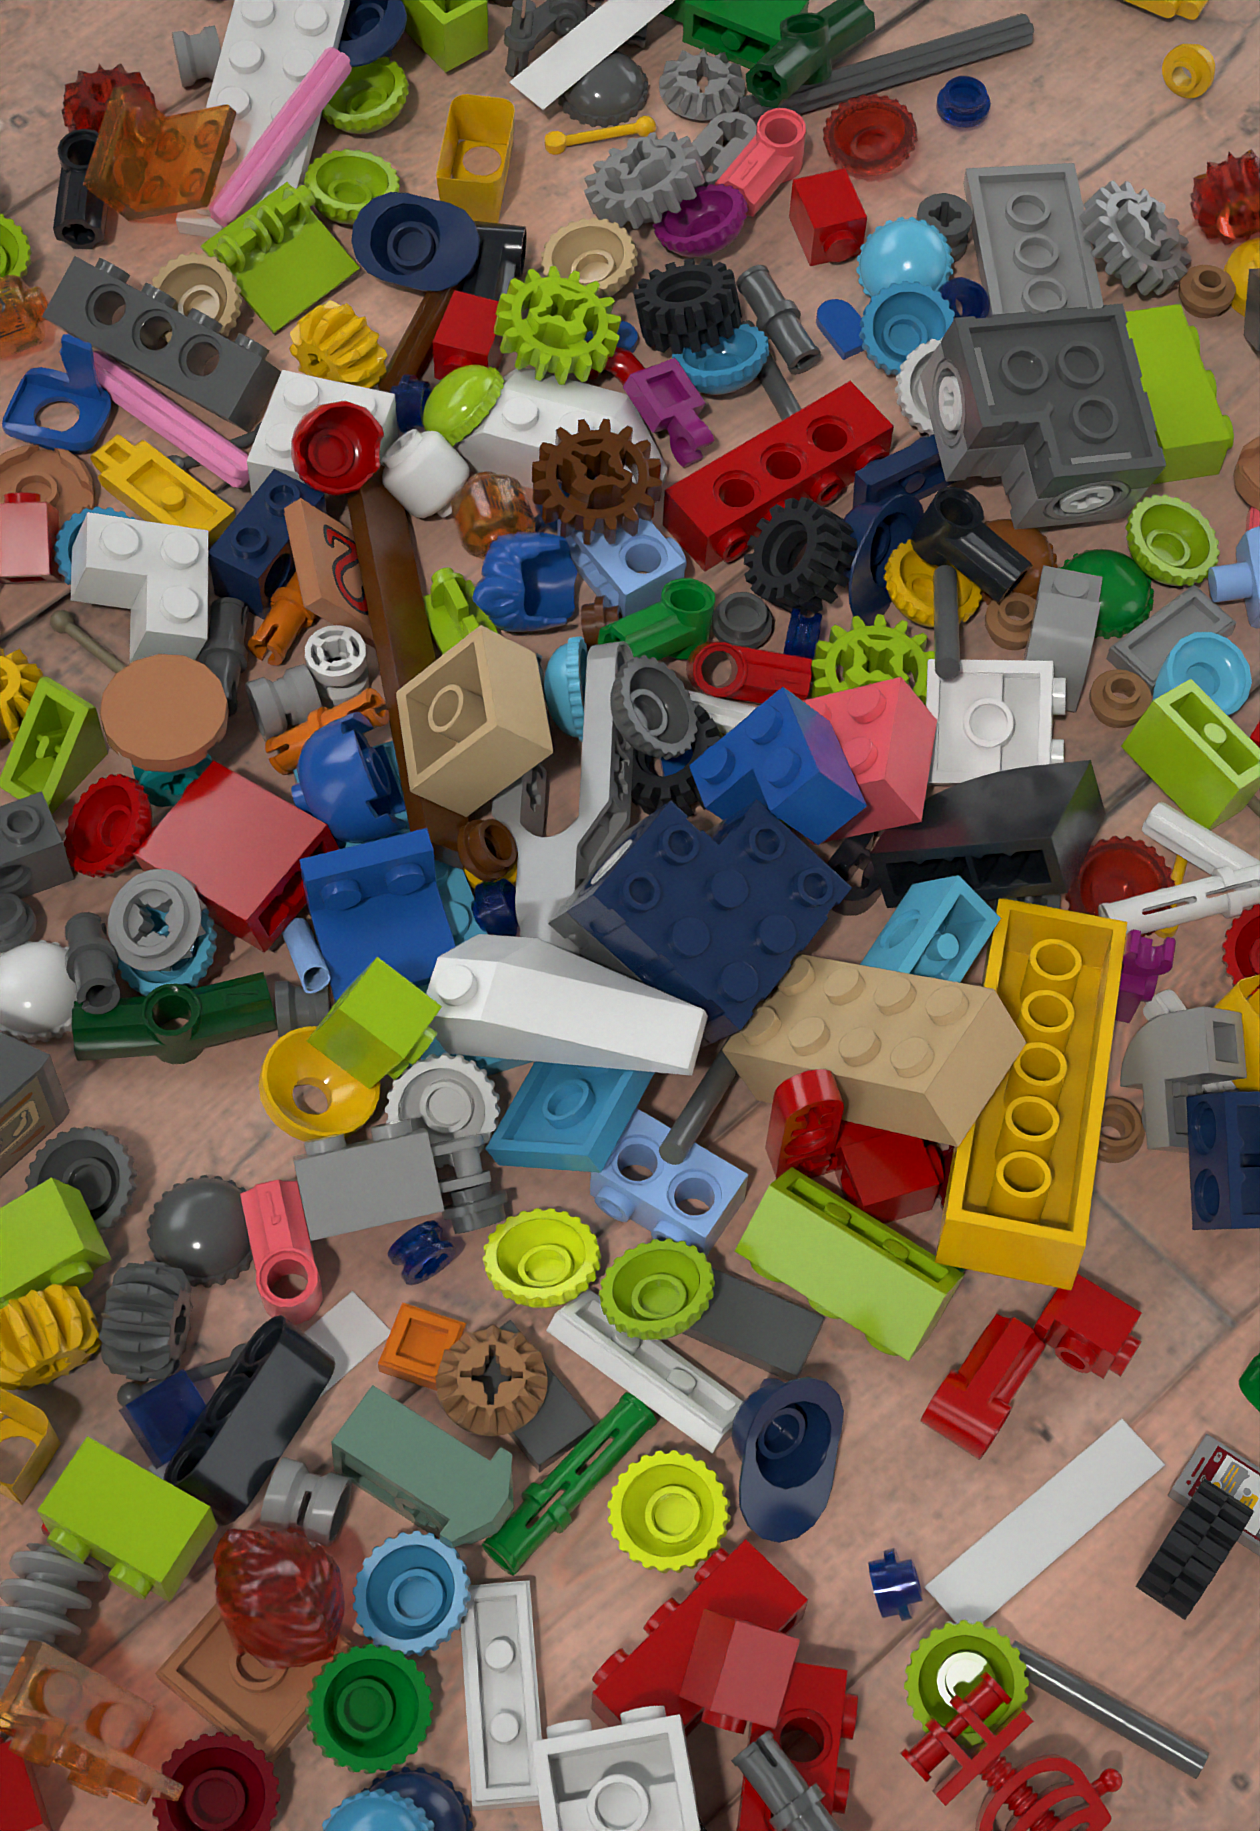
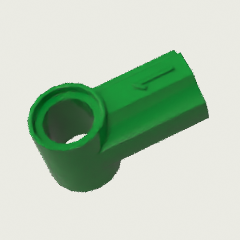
(669, 626)

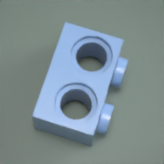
(614, 567)
(655, 1199)

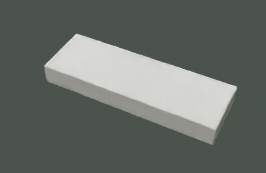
(648, 1372)
(501, 1695)

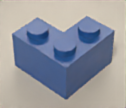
(787, 762)

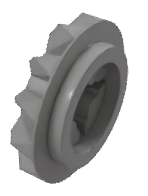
(680, 88)
(131, 922)

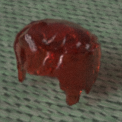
(278, 1596)

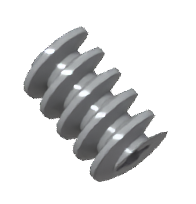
(39, 1602)

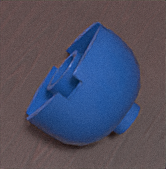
(349, 782)

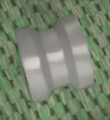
(196, 54)

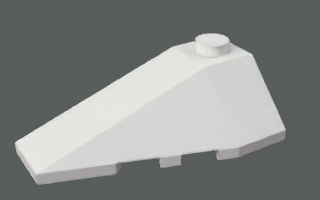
(555, 1007)

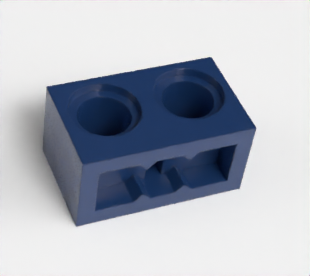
(255, 549)
(1224, 1160)

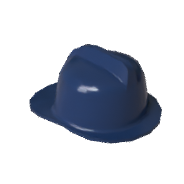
(372, 30)
(415, 241)
(878, 532)
(787, 1455)

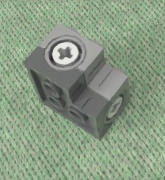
(1048, 409)

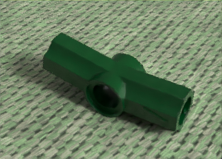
(807, 49)
(213, 1014)

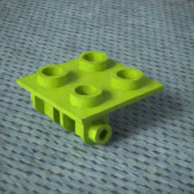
(281, 256)

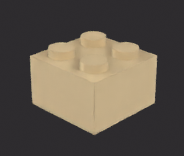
(473, 721)

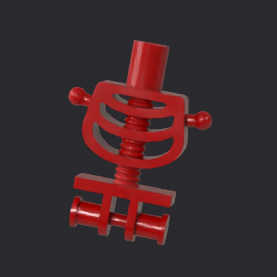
(1009, 1783)

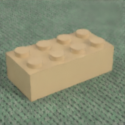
(900, 1044)

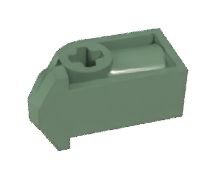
(423, 1471)

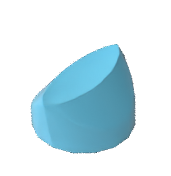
(1212, 664)

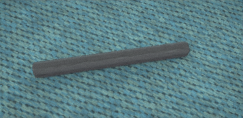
(904, 65)

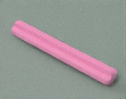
(281, 137)
(172, 421)

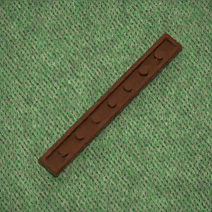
(399, 636)

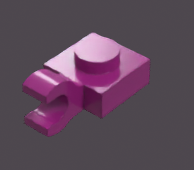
(671, 401)
(1140, 972)

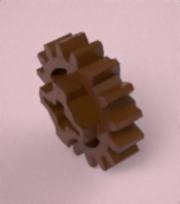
(598, 485)

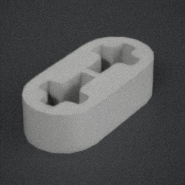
(731, 127)

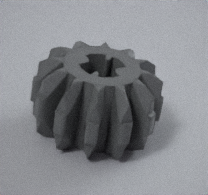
(146, 1321)

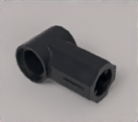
(79, 212)
(499, 259)
(956, 536)

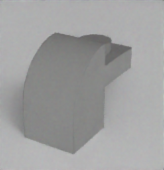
(1065, 626)
(1173, 1061)

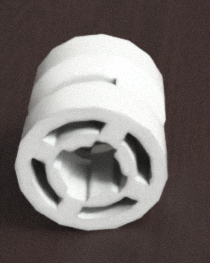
(337, 664)

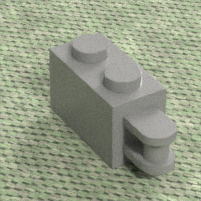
(380, 1177)

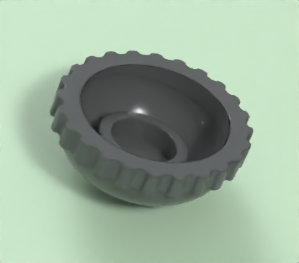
(607, 93)
(653, 708)
(93, 1165)
(201, 1230)

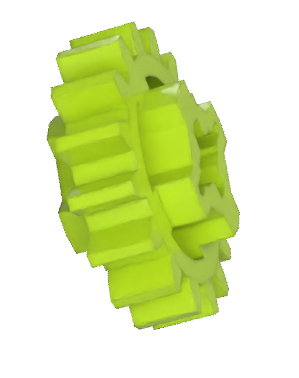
(557, 325)
(870, 657)

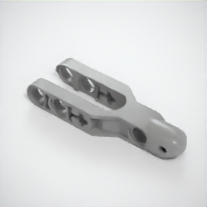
(556, 865)

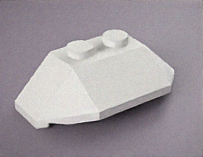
(531, 413)

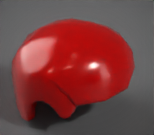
(336, 447)

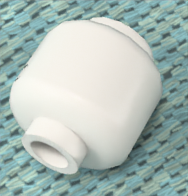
(424, 473)

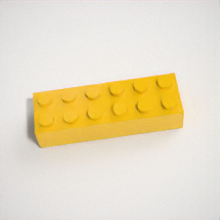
(1030, 1158)

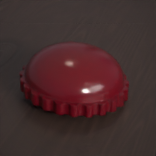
(224, 1787)

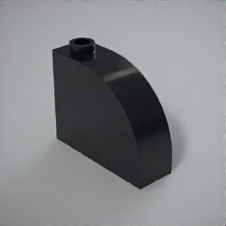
(999, 832)

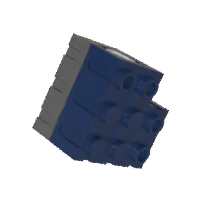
(703, 910)

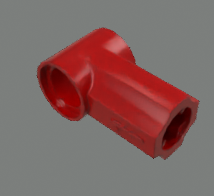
(754, 673)
(977, 1397)

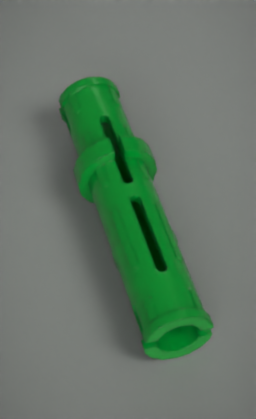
(514, 1541)

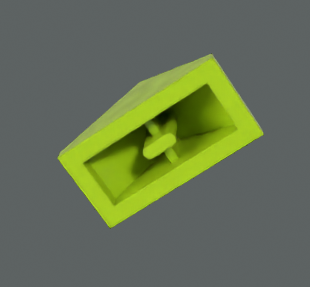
(54, 745)

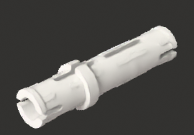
(1193, 893)

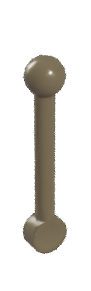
(63, 622)

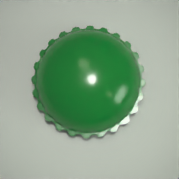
(1124, 592)
(369, 1708)

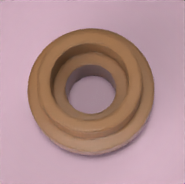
(1206, 291)
(1008, 632)
(1114, 710)
(1129, 1124)

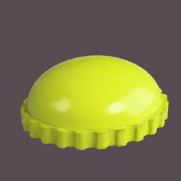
(542, 1258)
(668, 1511)

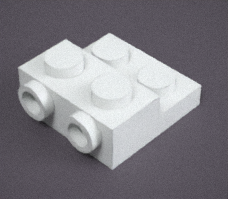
(993, 718)
(616, 1775)

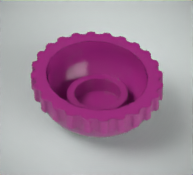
(704, 223)

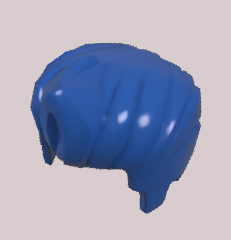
(527, 582)

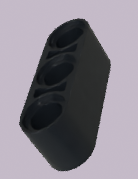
(251, 1419)

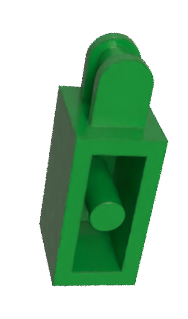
(736, 27)

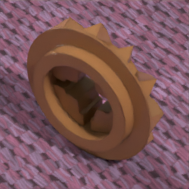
(516, 1399)

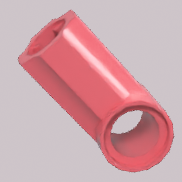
(769, 158)
(281, 1247)

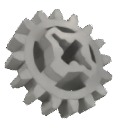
(644, 179)
(1135, 238)

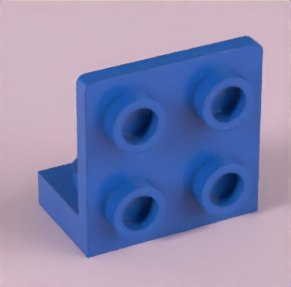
(377, 904)

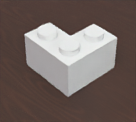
(293, 398)
(153, 572)

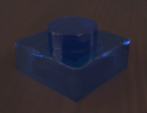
(164, 1416)

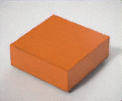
(418, 1344)

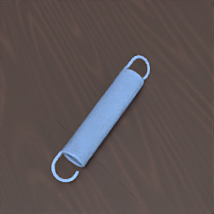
(306, 955)

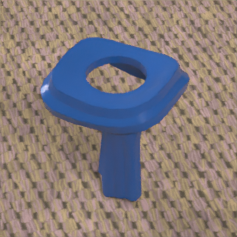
(47, 385)

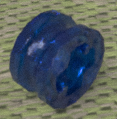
(803, 634)
(422, 1252)

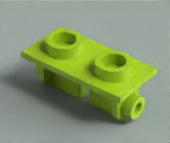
(452, 609)

